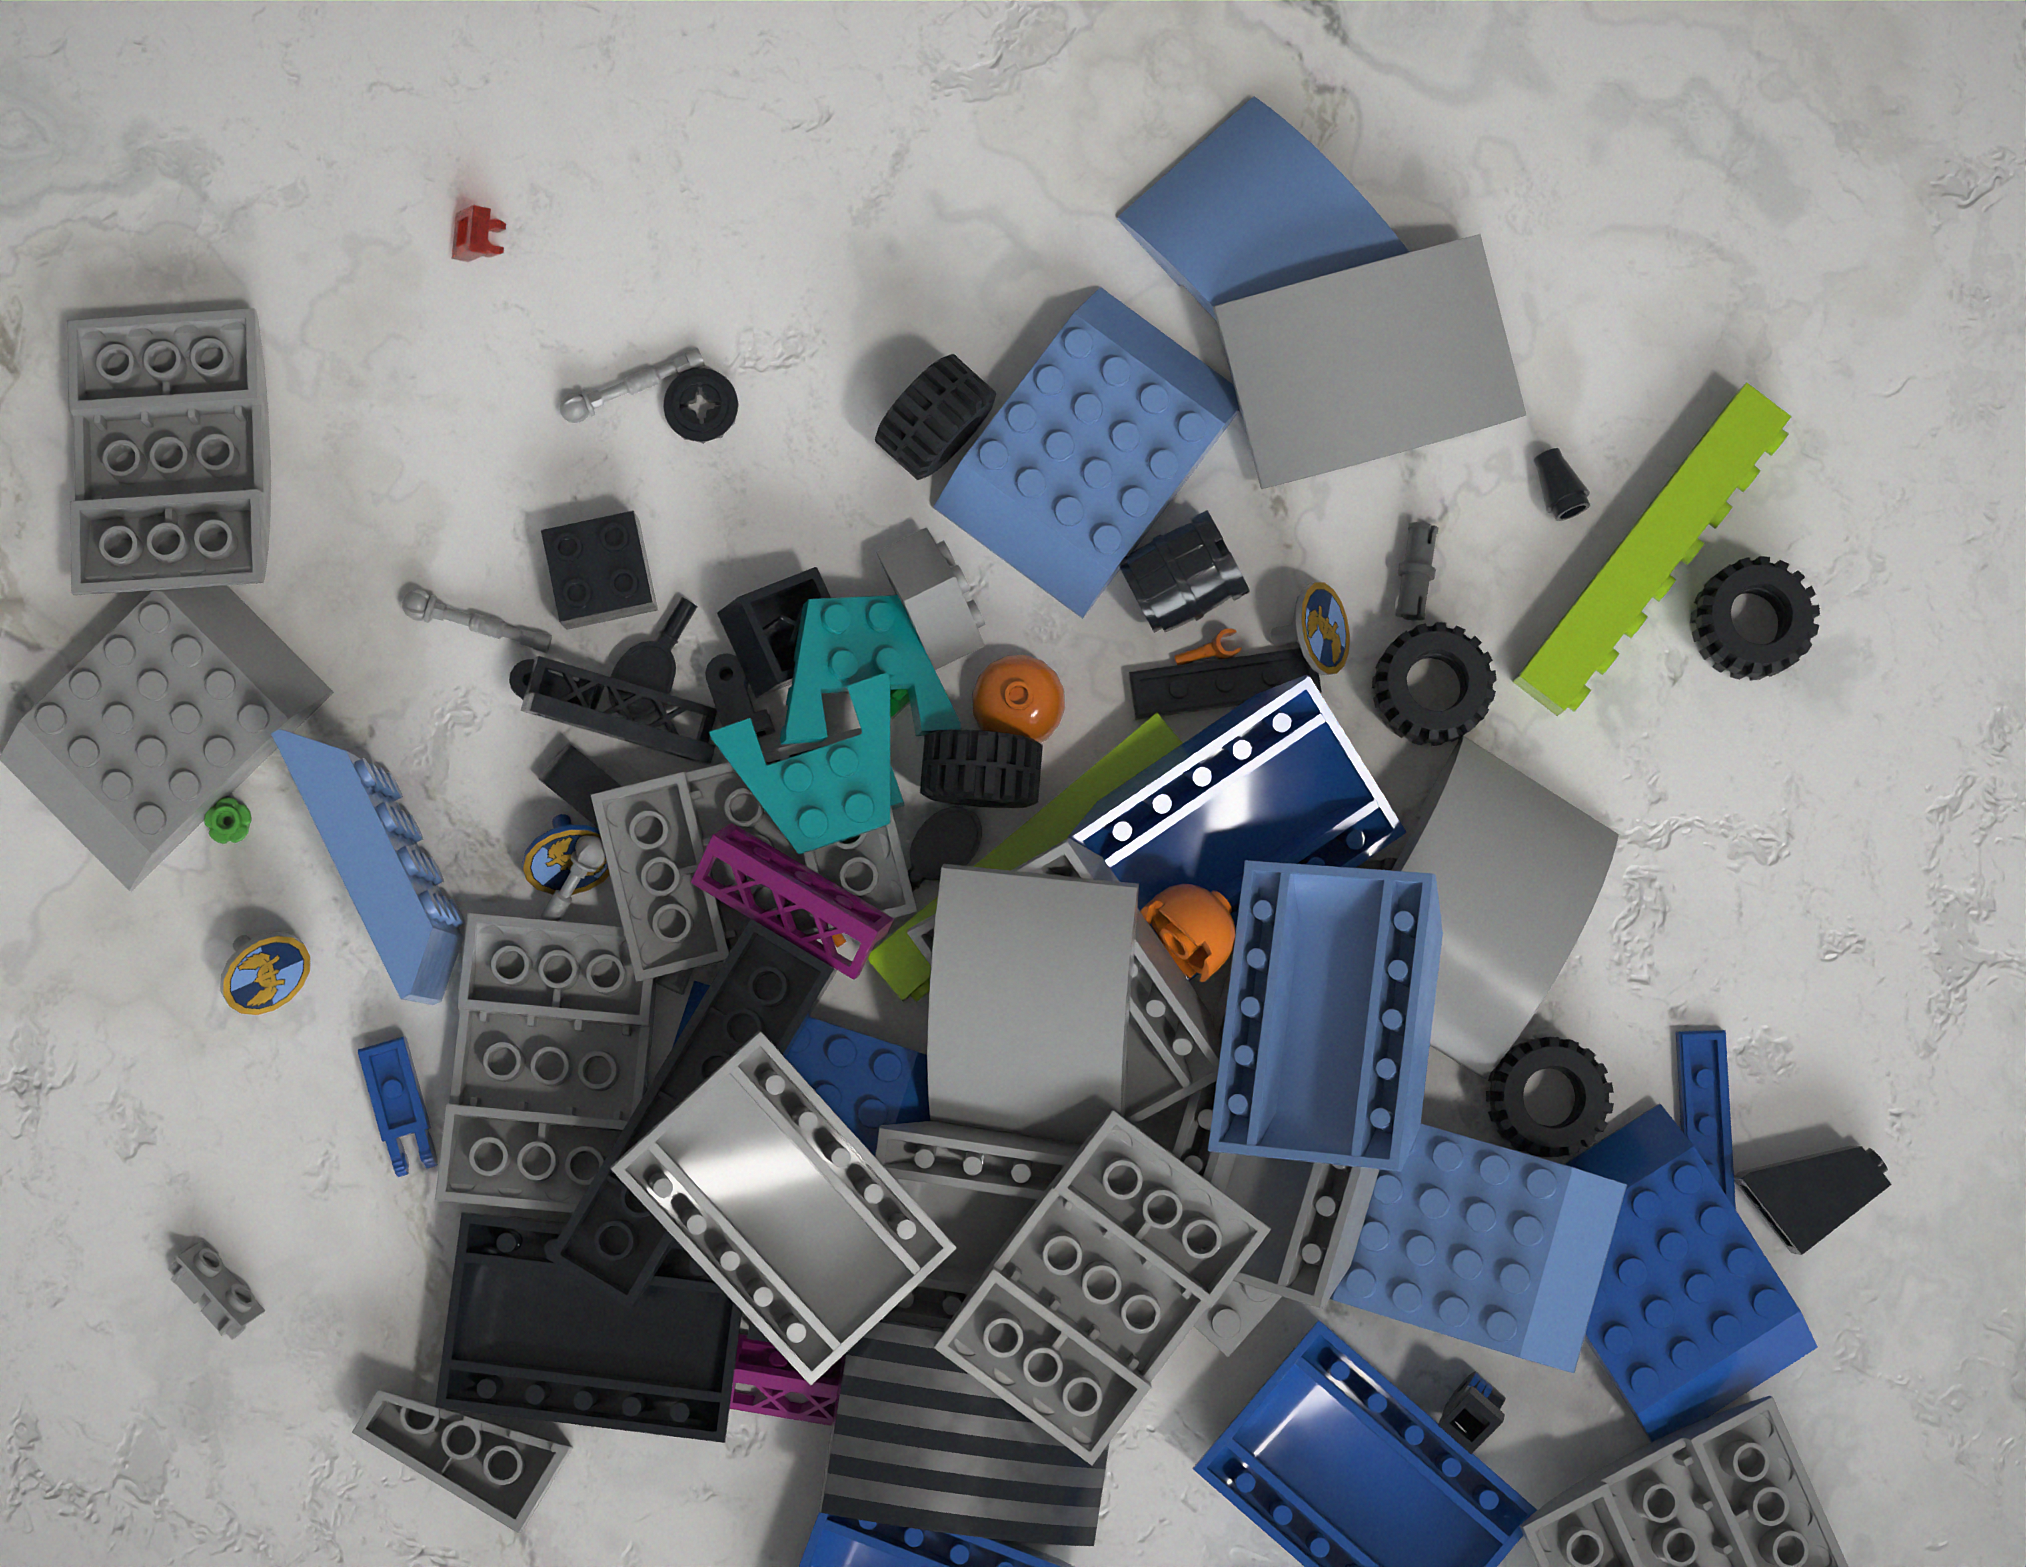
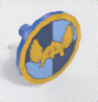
(549, 857)

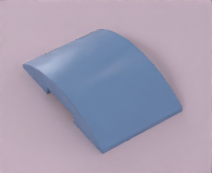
(1256, 213)

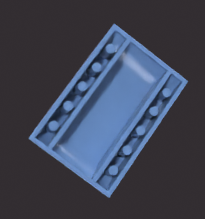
(1089, 451)
(379, 864)
(1328, 1015)
(1486, 1247)

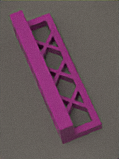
(799, 885)
(767, 1369)

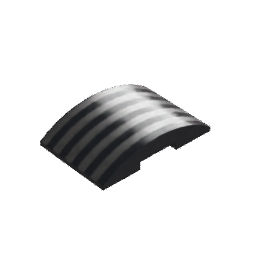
(946, 1454)

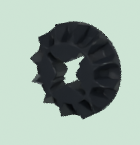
(684, 391)

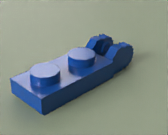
(397, 1101)

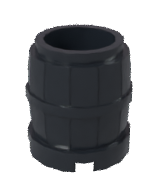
(1183, 574)

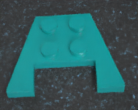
(853, 641)
(828, 790)

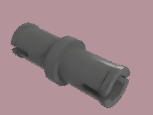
(1416, 571)

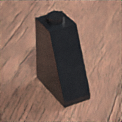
(1814, 1193)

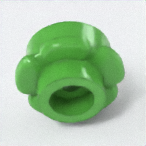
(237, 829)

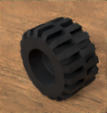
(935, 416)
(1787, 598)
(1462, 656)
(981, 768)
(1590, 1093)

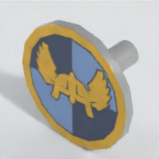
(1319, 628)
(264, 972)

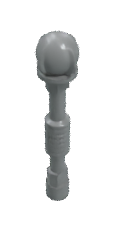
(577, 406)
(421, 606)
(585, 859)

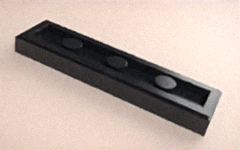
(1214, 682)

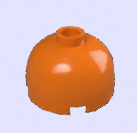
(1019, 698)
(1193, 927)

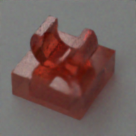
(472, 232)

